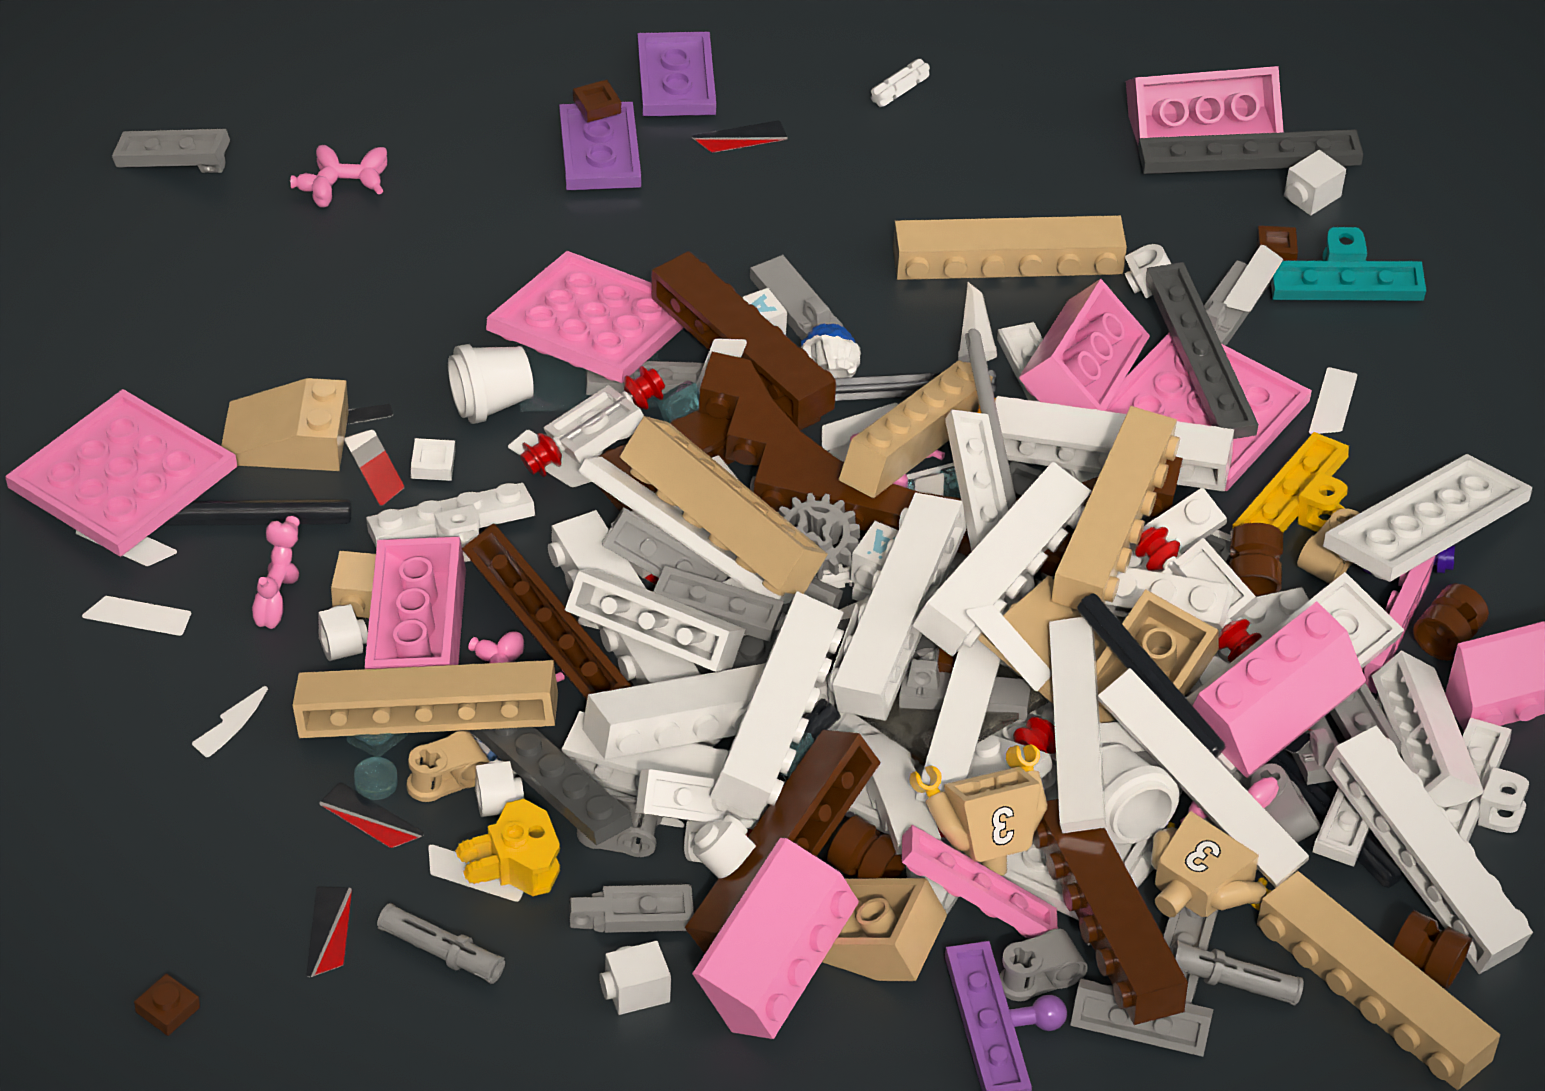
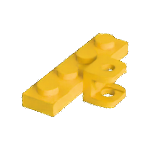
(1302, 487)

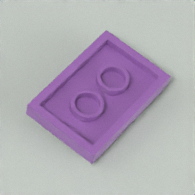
(676, 74)
(600, 151)

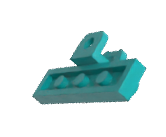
(1348, 275)

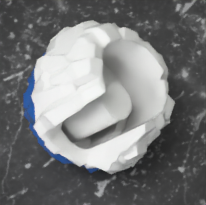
(833, 349)

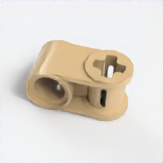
(1320, 560)
(448, 763)

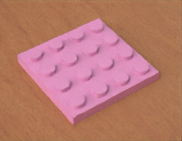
(587, 317)
(1165, 388)
(121, 472)

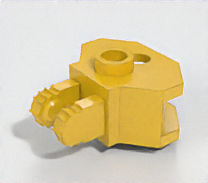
(516, 850)

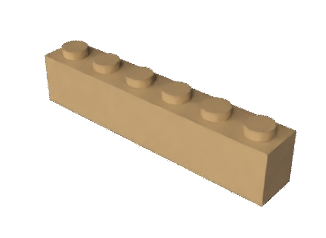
(1009, 247)
(908, 431)
(723, 507)
(1116, 508)
(426, 699)
(1378, 980)

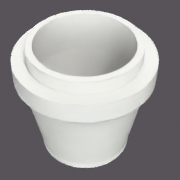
(488, 380)
(1136, 795)

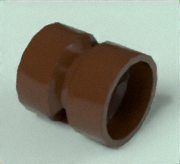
(1256, 556)
(1450, 620)
(863, 851)
(1433, 950)

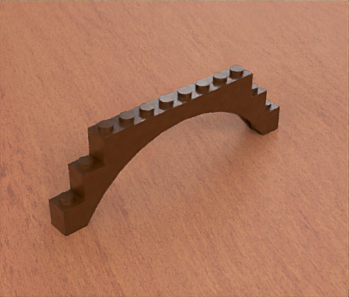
(797, 465)

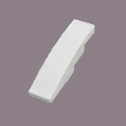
(893, 794)

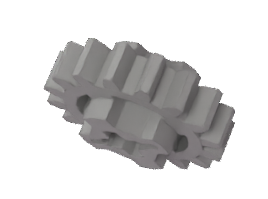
(825, 526)

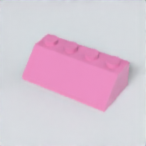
(1205, 103)
(1085, 351)
(416, 603)
(1499, 677)
(1281, 689)
(775, 940)

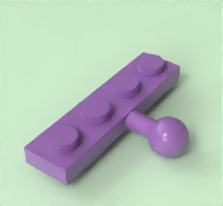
(989, 1020)

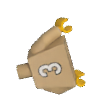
(989, 812)
(1203, 869)

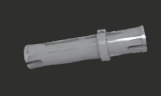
(455, 950)
(1219, 968)

